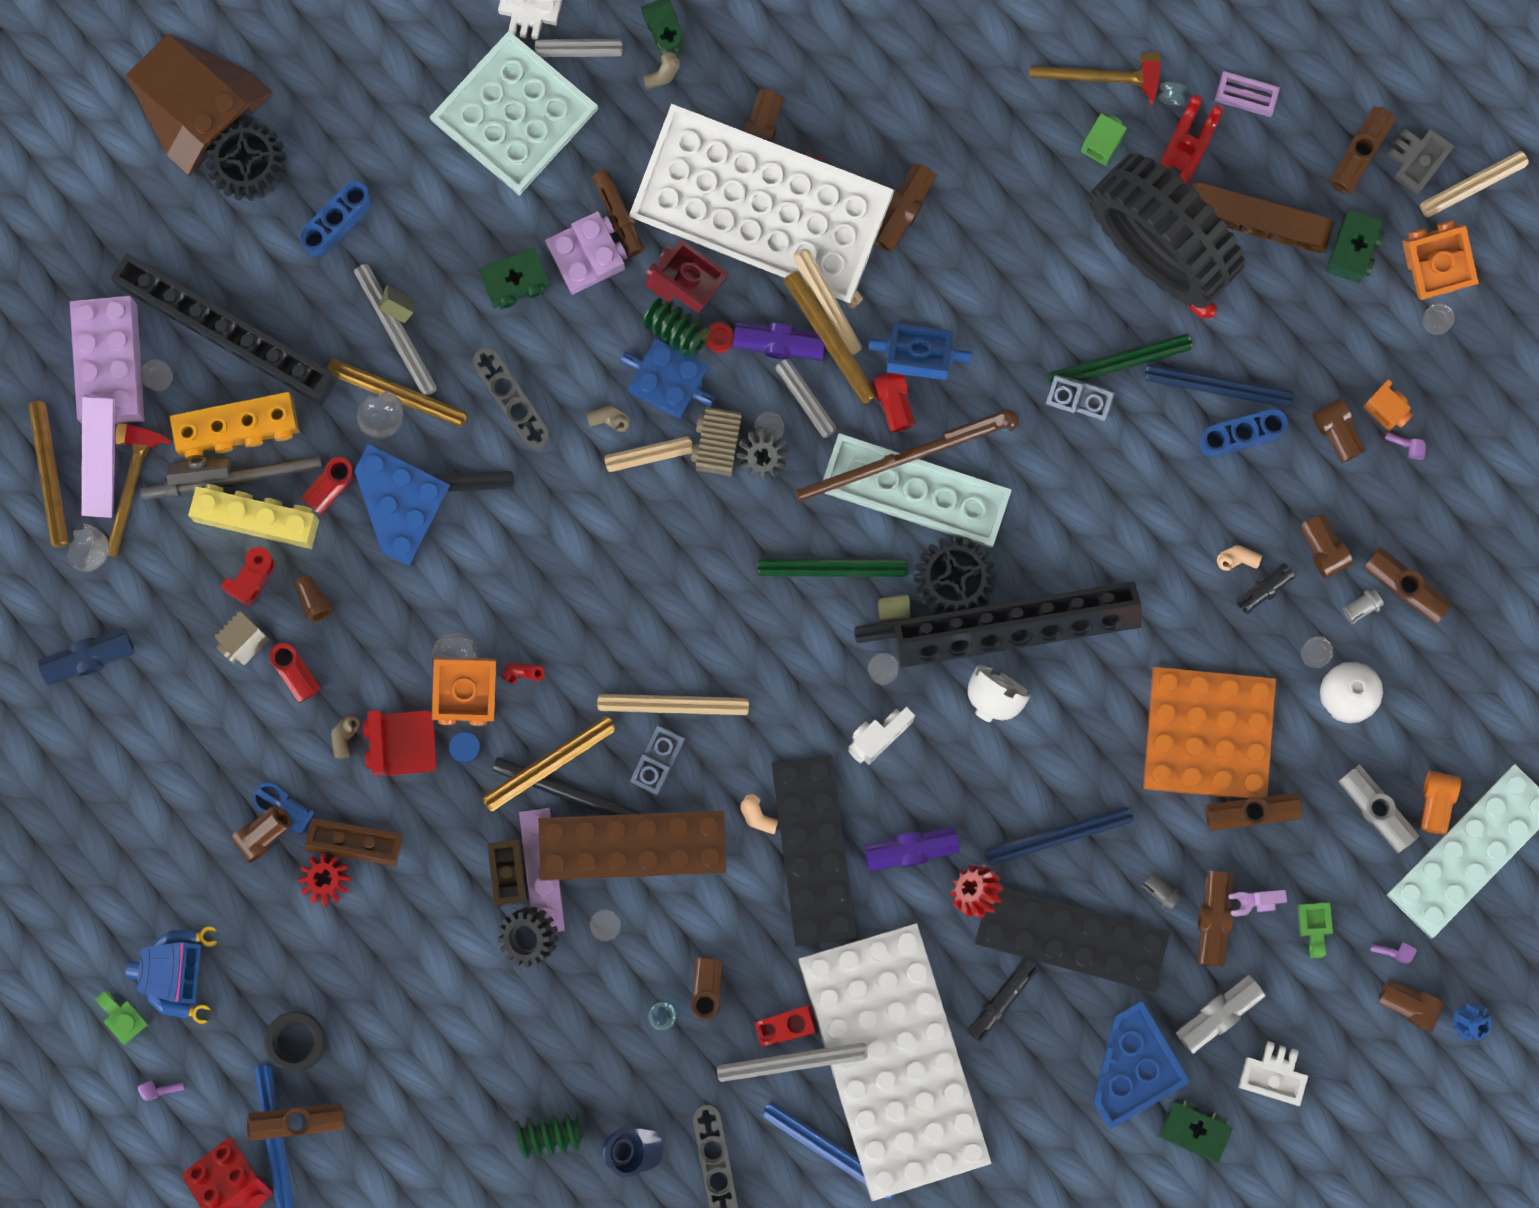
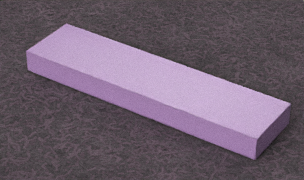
(98, 455)

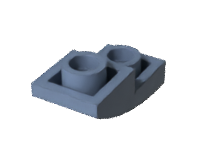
(1080, 397)
(657, 759)

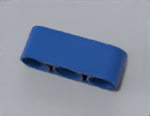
(337, 205)
(1253, 423)

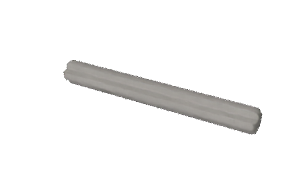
(396, 332)
(792, 1062)

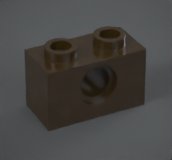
(507, 873)

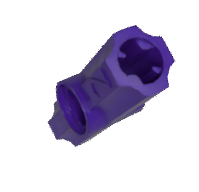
(778, 341)
(911, 849)

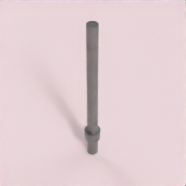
(174, 491)

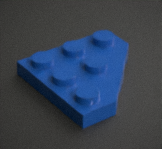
(399, 501)
(1135, 1067)

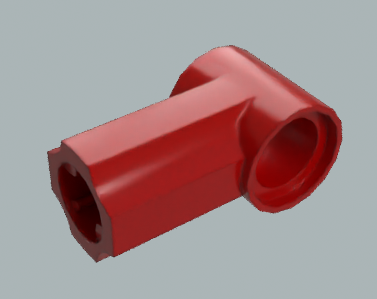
(892, 394)
(327, 488)
(296, 674)

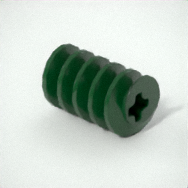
(674, 328)
(549, 1135)

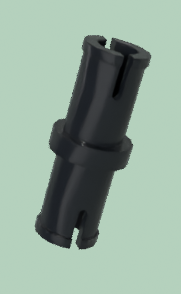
(1265, 588)

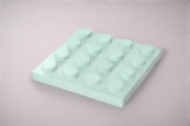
(514, 113)

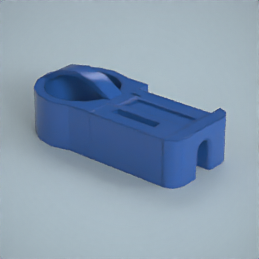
(299, 814)

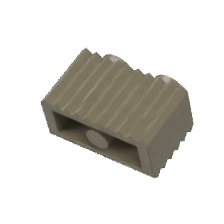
(717, 442)
(240, 639)

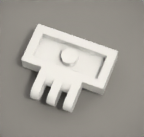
(530, 14)
(1274, 1076)

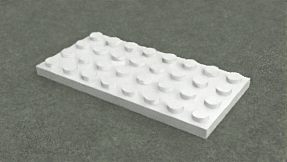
(759, 201)
(910, 1094)

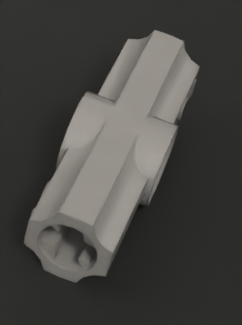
(1392, 823)
(1220, 1014)

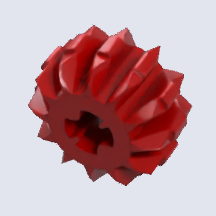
(323, 868)
(976, 891)

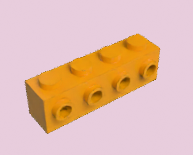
(235, 425)

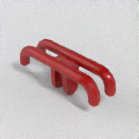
(1185, 150)

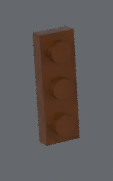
(354, 842)

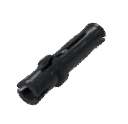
(998, 1005)

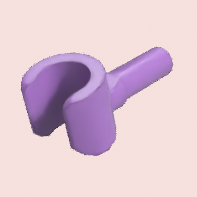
(1416, 446)
(1404, 954)
(149, 1092)

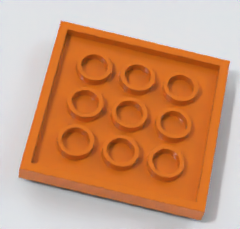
(1209, 733)

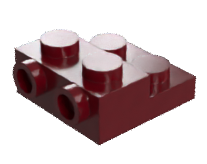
(685, 275)

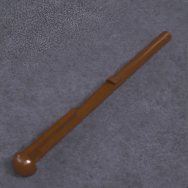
(953, 437)

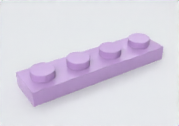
(542, 894)

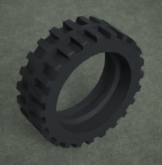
(1166, 230)

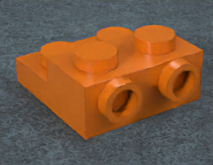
(1440, 259)
(463, 690)

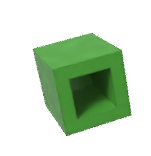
(1104, 138)

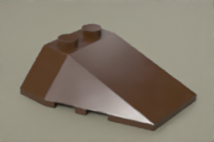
(192, 97)

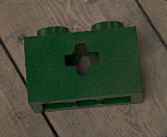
(1355, 229)
(525, 267)
(1176, 1130)

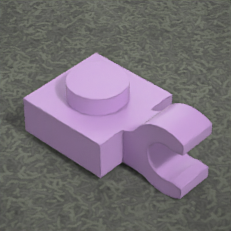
(1262, 900)

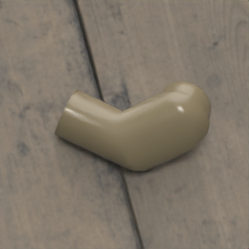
(666, 73)
(611, 416)
(342, 734)

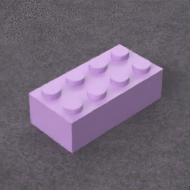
(108, 354)

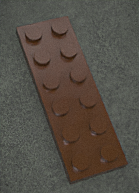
(632, 845)

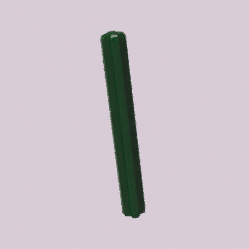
(1125, 359)
(833, 567)

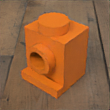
(1389, 407)

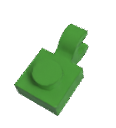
(1315, 922)
(123, 1020)

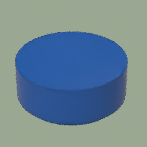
(464, 747)

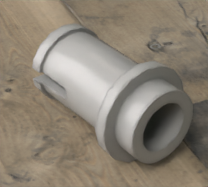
(1363, 606)

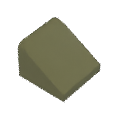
(396, 304)
(894, 608)

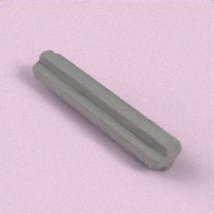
(578, 47)
(805, 398)

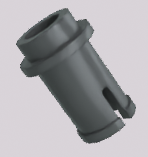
(1161, 891)

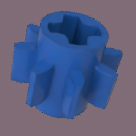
(1472, 1021)

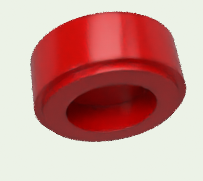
(720, 337)

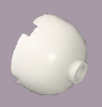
(1351, 692)
(995, 695)

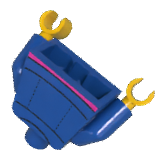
(170, 972)

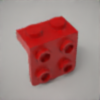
(400, 743)
(226, 1179)

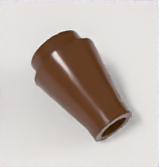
(313, 601)

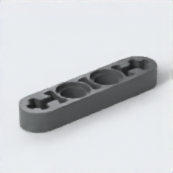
(508, 401)
(711, 1166)

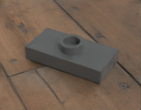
(198, 470)

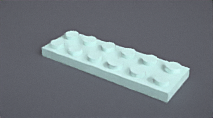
(921, 492)
(1470, 853)

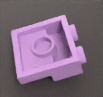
(587, 252)

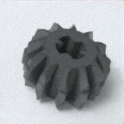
(750, 453)

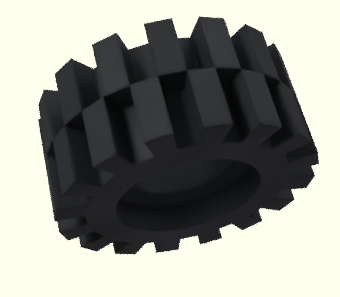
(539, 925)

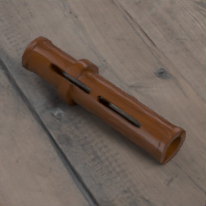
(623, 224)

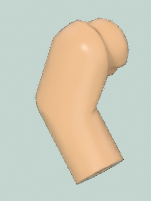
(1236, 555)
(754, 816)

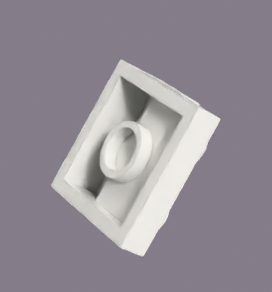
(873, 738)

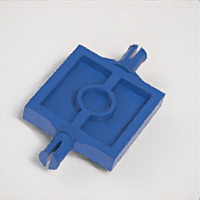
(919, 351)
(668, 379)

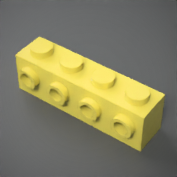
(254, 517)

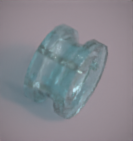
(1172, 93)
(654, 1010)

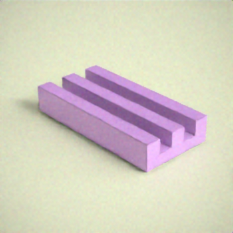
(1244, 104)

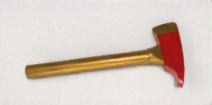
(1146, 78)
(141, 442)

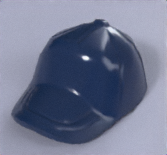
(632, 1151)

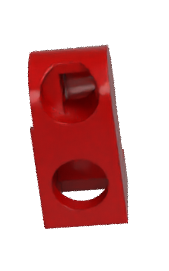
(252, 577)
(786, 1026)

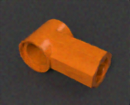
(1440, 794)

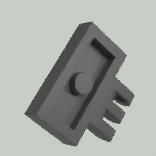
(1418, 158)

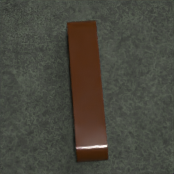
(1268, 219)

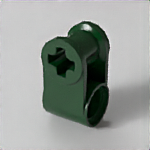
(663, 24)

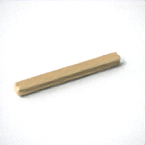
(673, 704)

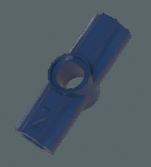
(86, 656)

